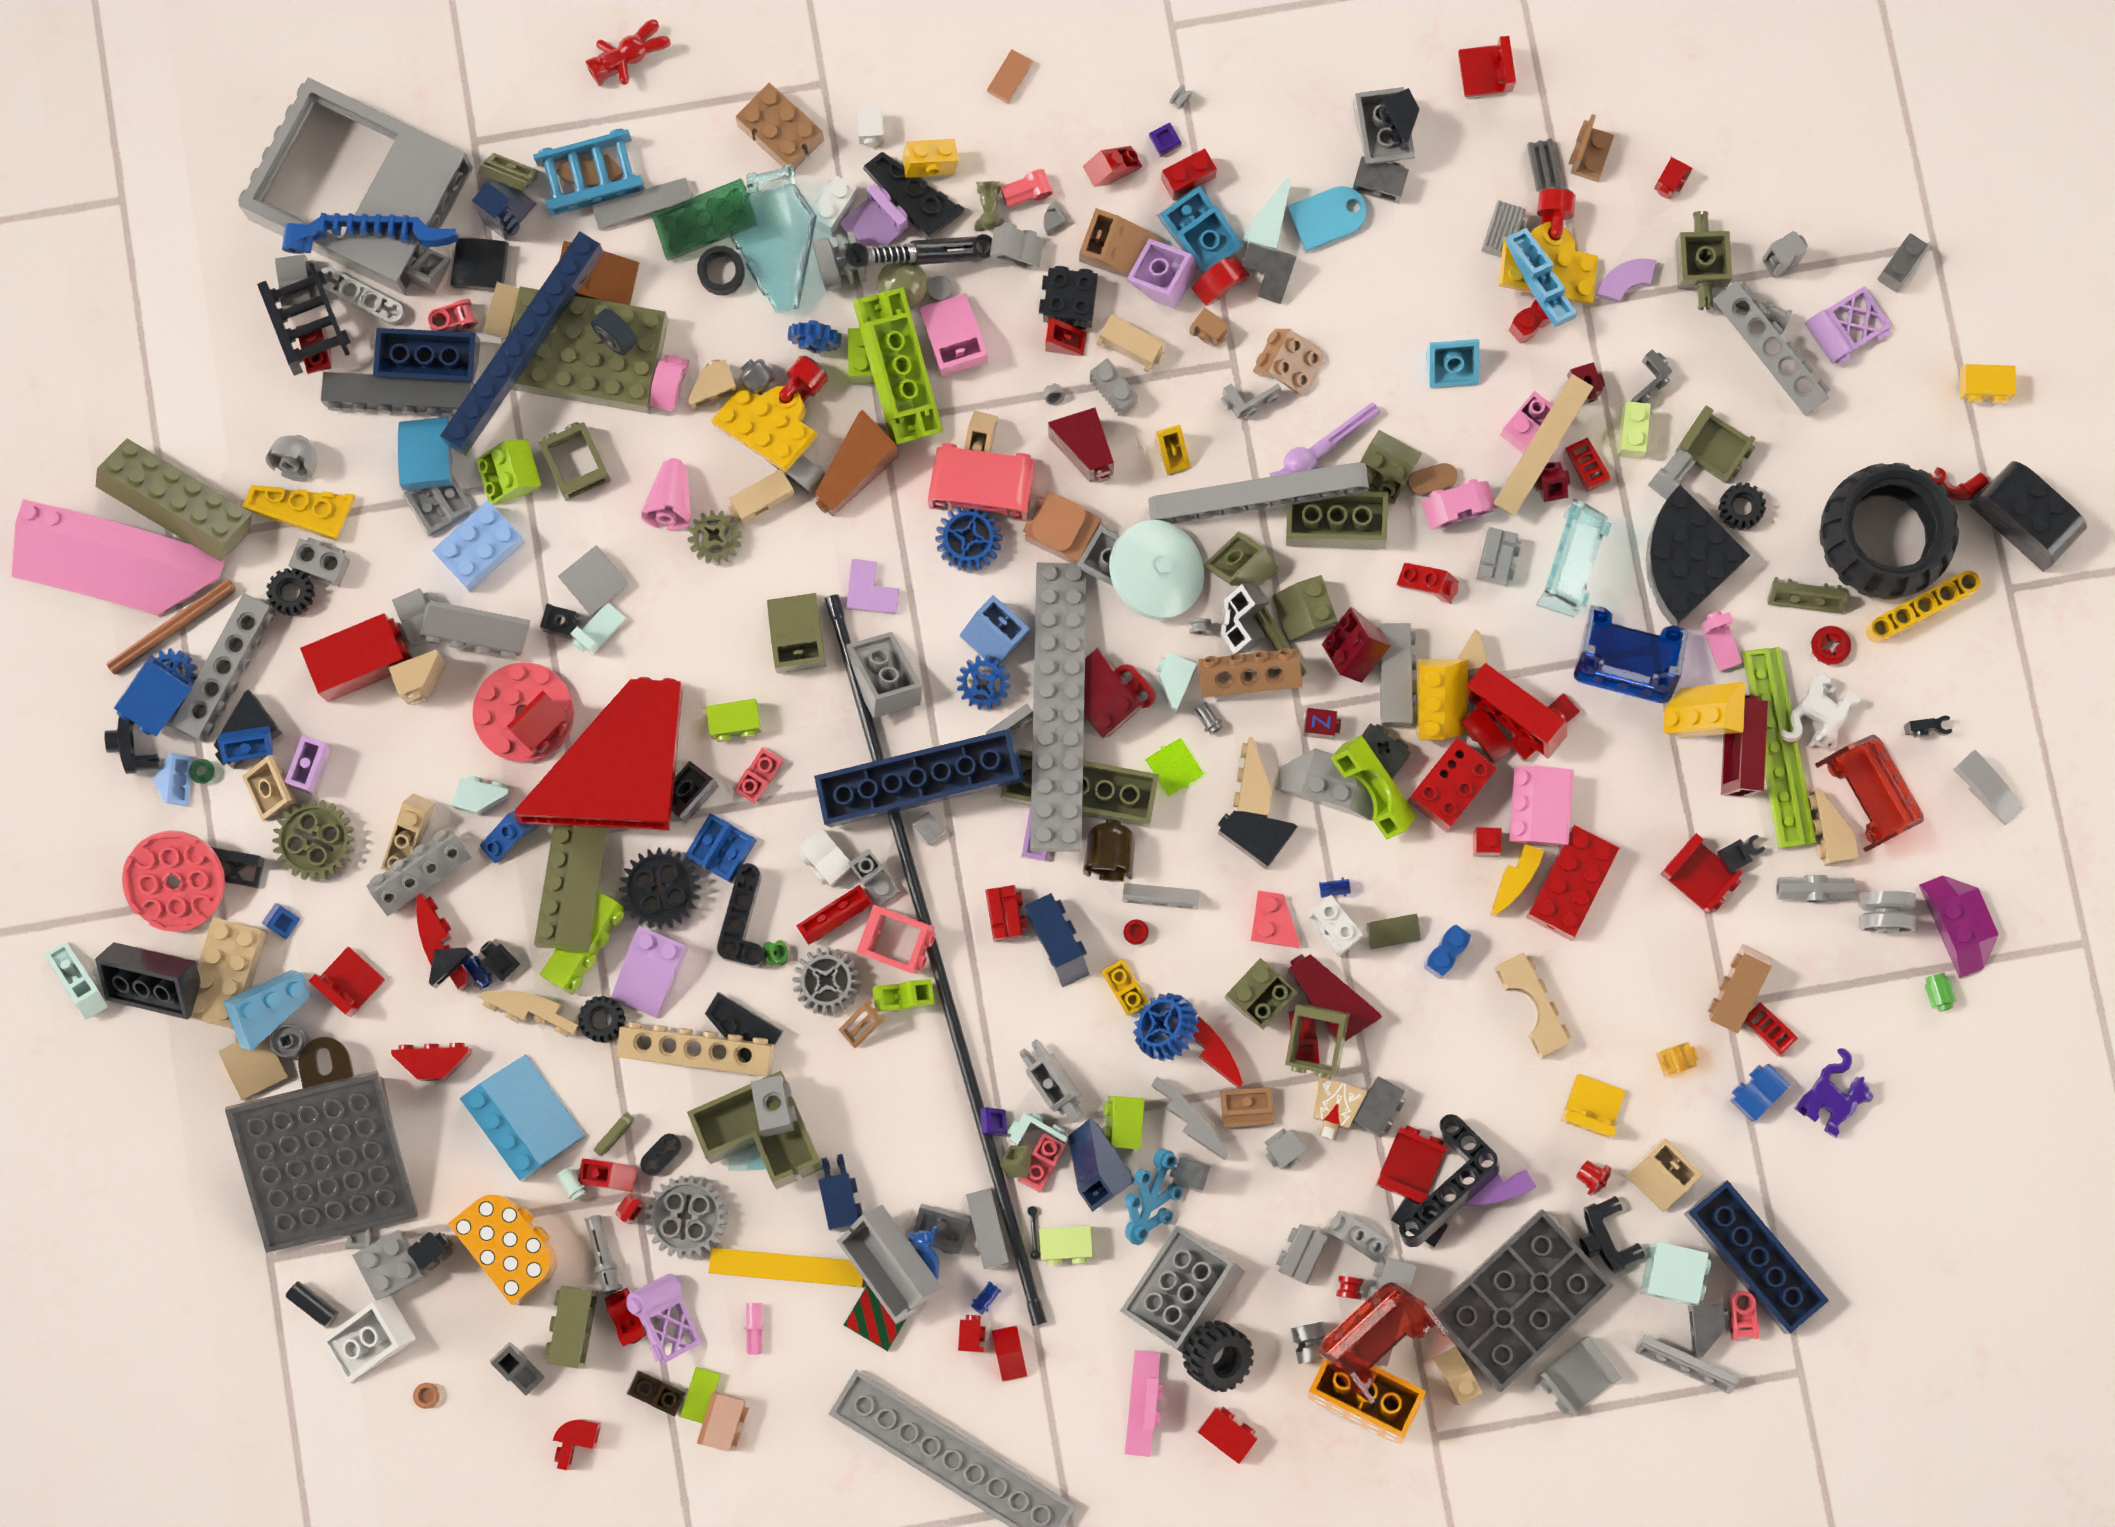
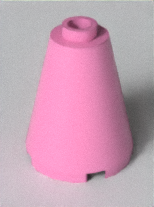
(669, 497)

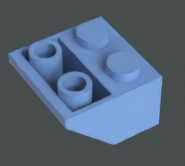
(994, 631)

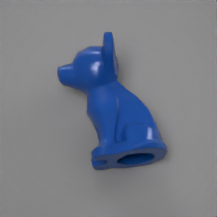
(922, 1242)

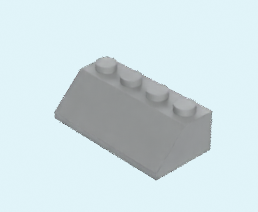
(474, 629)

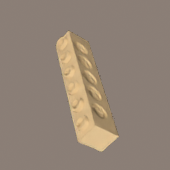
(630, 1048)

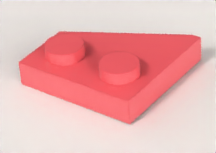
(1273, 921)

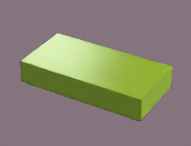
(699, 1394)

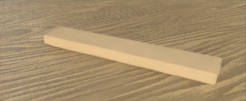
(1543, 445)

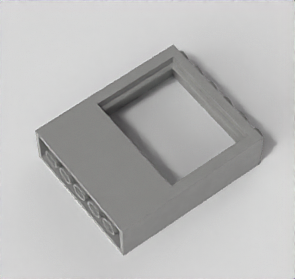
(415, 180)

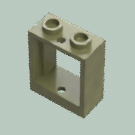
(582, 483)
(1319, 1013)

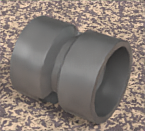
(288, 1041)
(1308, 1339)

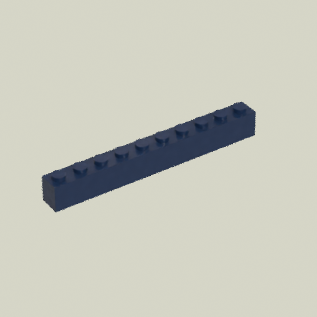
(522, 343)

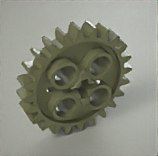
(302, 859)

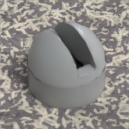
(1055, 399)

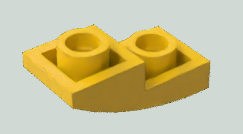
(1124, 987)

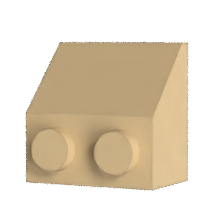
(417, 676)

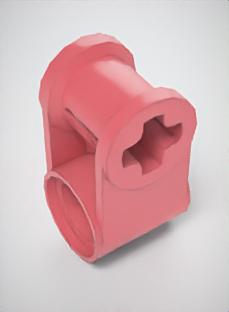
(454, 318)
(1743, 1318)

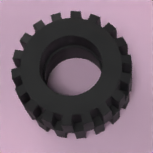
(1230, 1367)

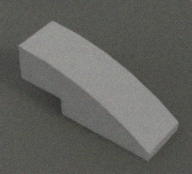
(1988, 786)
(987, 1228)

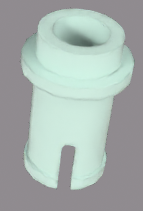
(571, 1184)

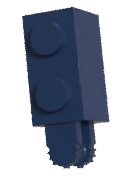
(838, 1196)

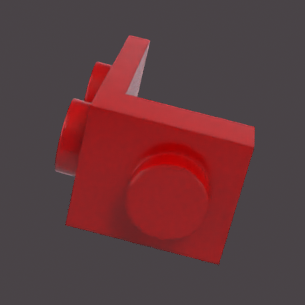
(1429, 580)

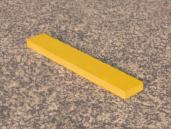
(784, 1267)

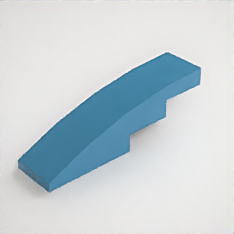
(1540, 278)

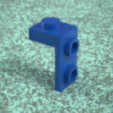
(505, 836)

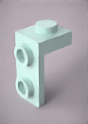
(597, 629)
(1019, 1128)

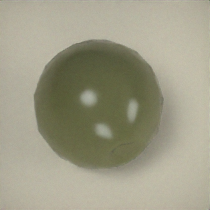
(904, 275)

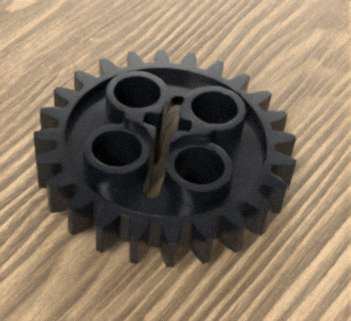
(638, 895)

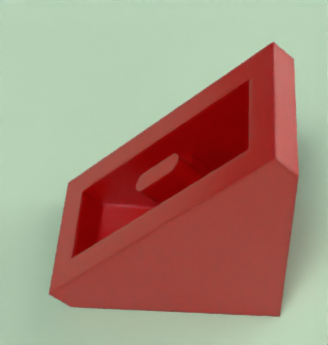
(1064, 338)
(1009, 1353)

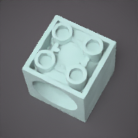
(1675, 1273)

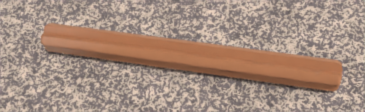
(171, 627)

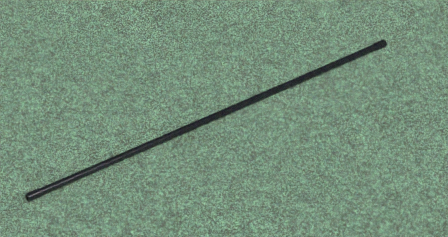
(1033, 1303)

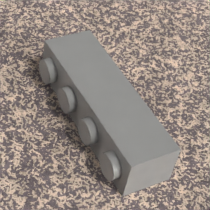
(1396, 676)

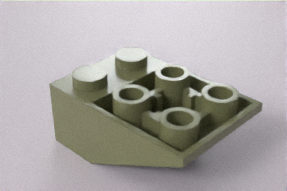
(796, 633)

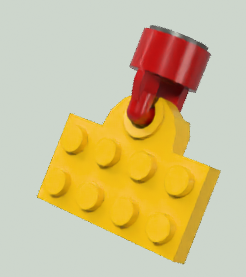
(1573, 268)
(772, 421)

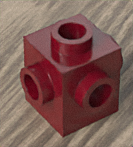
(1589, 374)
(1553, 482)

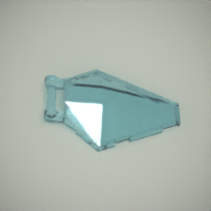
(782, 240)

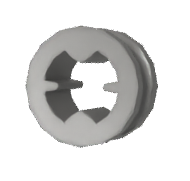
(1180, 97)
(1200, 626)

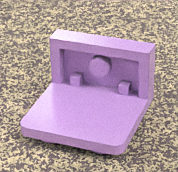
(876, 219)

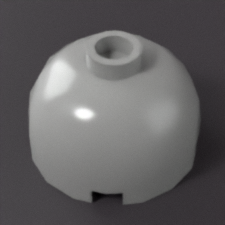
(293, 456)

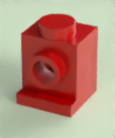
(1672, 178)
(971, 1334)

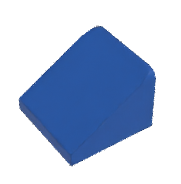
(280, 920)

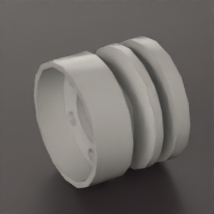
(828, 265)

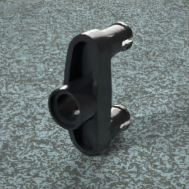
(123, 742)
(1599, 1241)

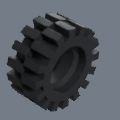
(1752, 496)
(277, 584)
(587, 1013)

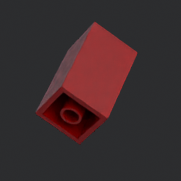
(355, 656)

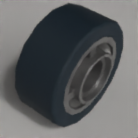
(614, 331)

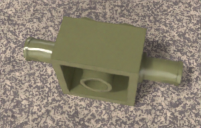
(1715, 250)

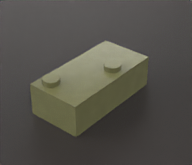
(1339, 522)

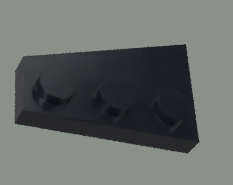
(735, 1019)

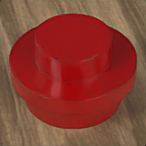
(1135, 932)

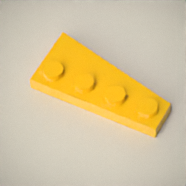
(309, 511)

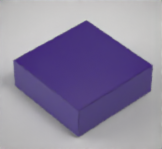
(1165, 139)
(993, 1121)

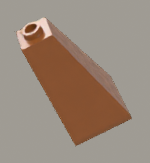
(857, 463)

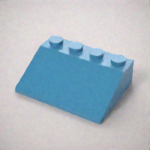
(522, 1117)

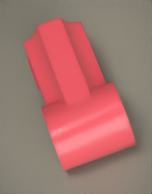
(1033, 187)

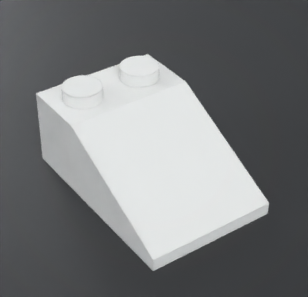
(368, 1338)

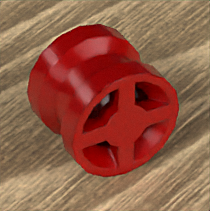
(1349, 1287)

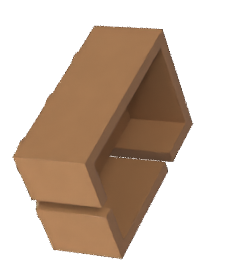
(779, 127)

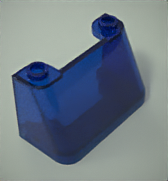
(1629, 658)

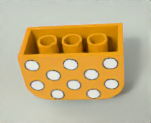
(507, 1245)
(1387, 1417)

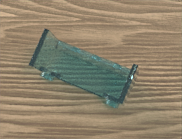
(1574, 559)

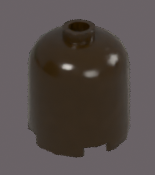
(1110, 851)

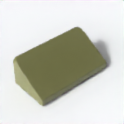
(1393, 931)

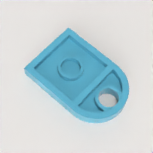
(1325, 217)

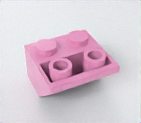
(1526, 422)

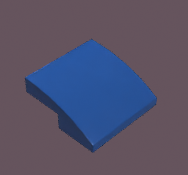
(720, 848)

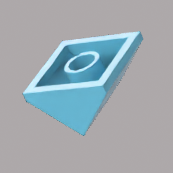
(1453, 363)

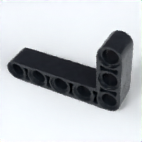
(1453, 1184)

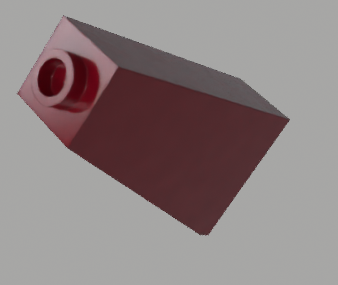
(1329, 992)

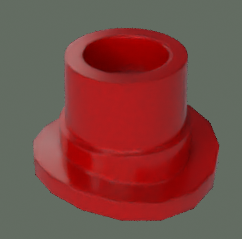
(1594, 1176)

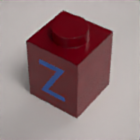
(1321, 723)

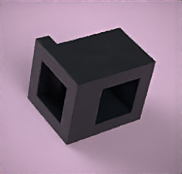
(550, 617)

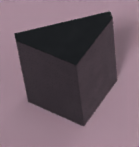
(691, 791)

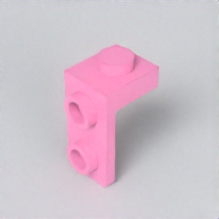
(1721, 640)

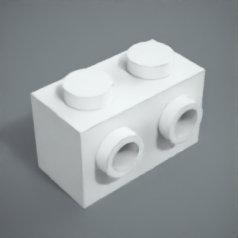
(834, 204)

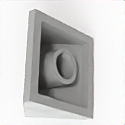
(1097, 555)

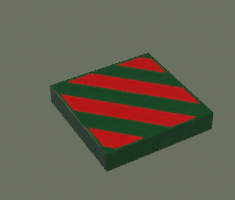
(873, 1321)

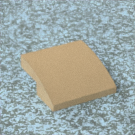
(253, 1069)

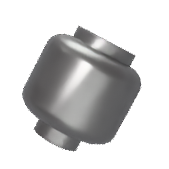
(757, 376)

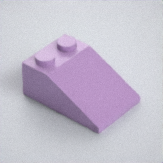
(648, 971)

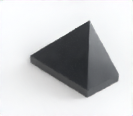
(446, 962)

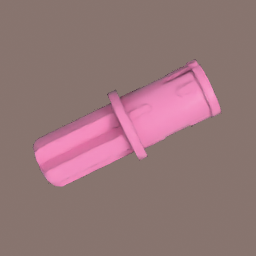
(754, 1328)

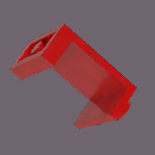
(1701, 875)
(1411, 1164)

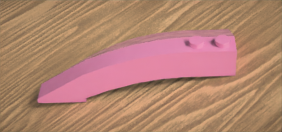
(107, 559)

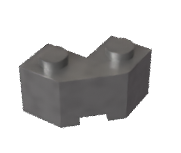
(1239, 627)

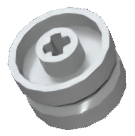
(1887, 911)

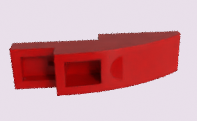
(434, 934)

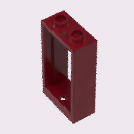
(1746, 752)

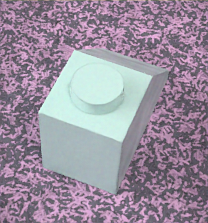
(1175, 678)

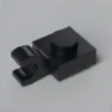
(1922, 727)

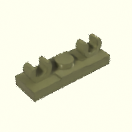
(1807, 596)

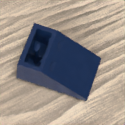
(1097, 1166)

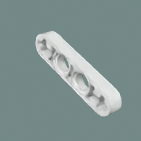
(361, 295)

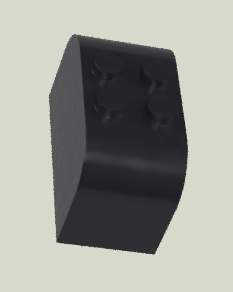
(2030, 514)

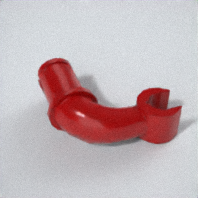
(1962, 491)

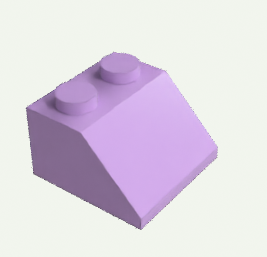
(1163, 273)

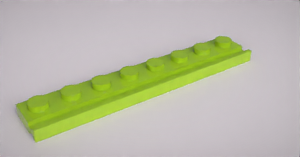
(1782, 761)

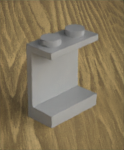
(1578, 1376)

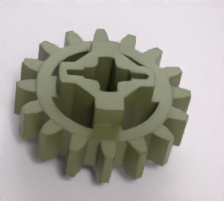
(709, 545)

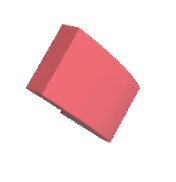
(759, 775)
(1042, 1162)

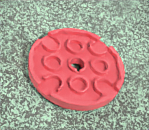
(503, 695)
(148, 888)

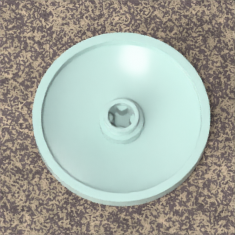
(1156, 569)

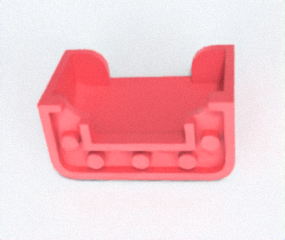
(981, 481)

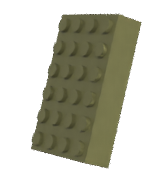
(582, 367)

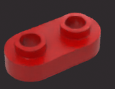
(1139, 683)

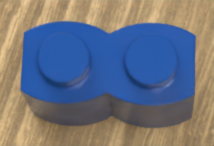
(1444, 956)
(1759, 1092)

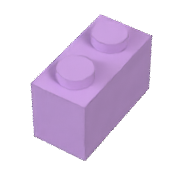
(307, 765)

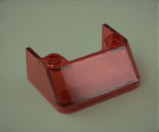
(1877, 788)
(1373, 1332)

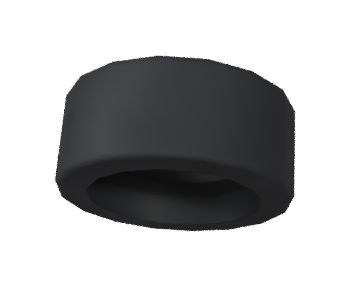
(707, 257)

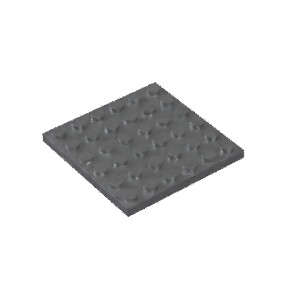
(321, 1161)

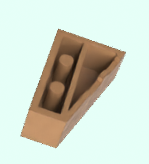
(1739, 988)

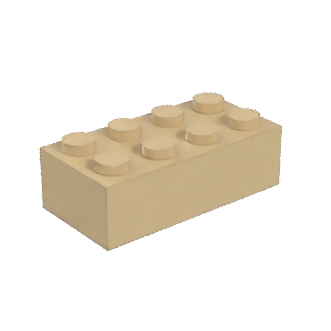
(226, 968)

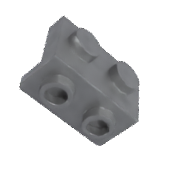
(950, 1227)

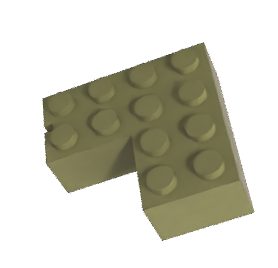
(732, 1126)

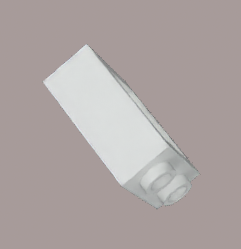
(1331, 918)

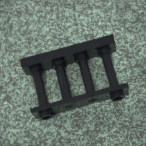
(281, 316)

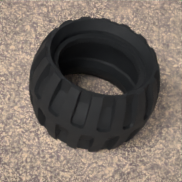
(1923, 496)

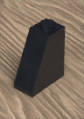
(247, 715)
(1256, 835)

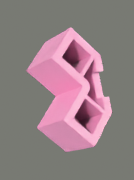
(1463, 502)

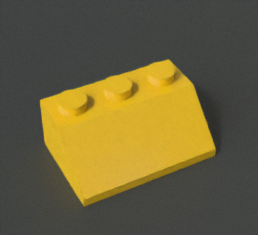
(1441, 698)
(1706, 710)

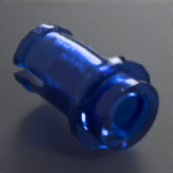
(1335, 888)
(478, 973)
(985, 1298)

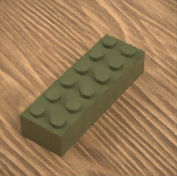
(173, 499)
(1106, 795)

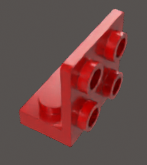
(1487, 69)
(348, 982)

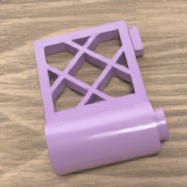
(1830, 331)
(653, 1300)

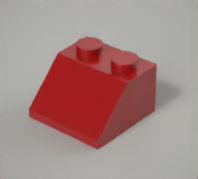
(539, 723)

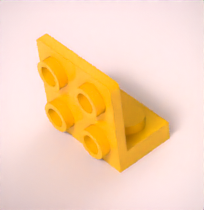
(1593, 1106)

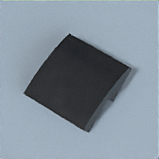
(479, 263)

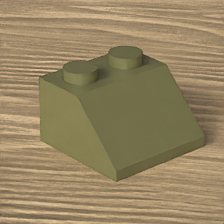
(1305, 608)

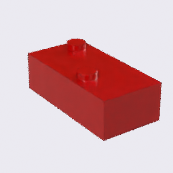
(1517, 710)

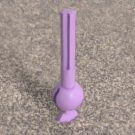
(1306, 459)

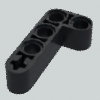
(743, 913)

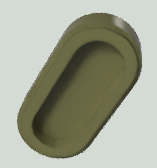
(614, 1134)

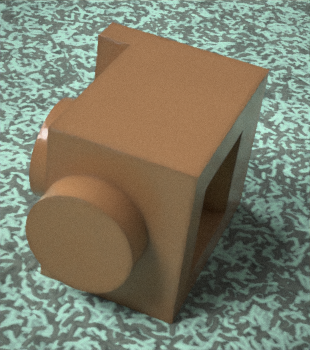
(1209, 328)

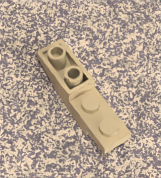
(522, 1005)

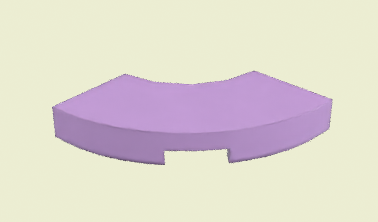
(1626, 276)

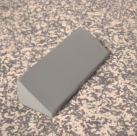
(1161, 896)

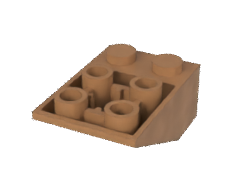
(1114, 243)

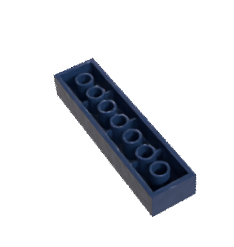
(919, 778)

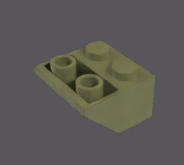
(1389, 464)
(1260, 994)

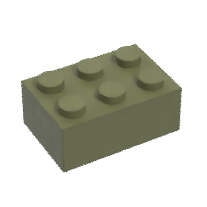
(571, 1327)

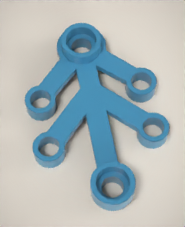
(1140, 1225)

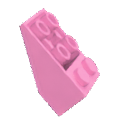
(954, 335)

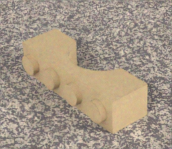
(1519, 975)

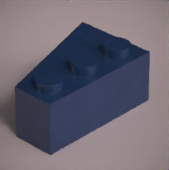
(502, 208)
(1058, 938)

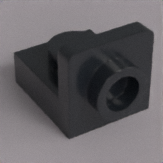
(498, 959)

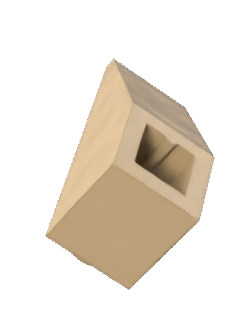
(1255, 788)
(409, 828)
(1834, 835)

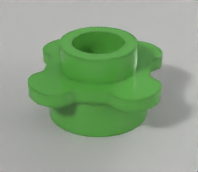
(780, 950)

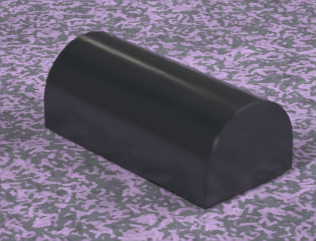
(312, 1304)

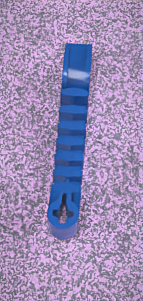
(300, 237)

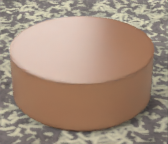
(426, 1395)

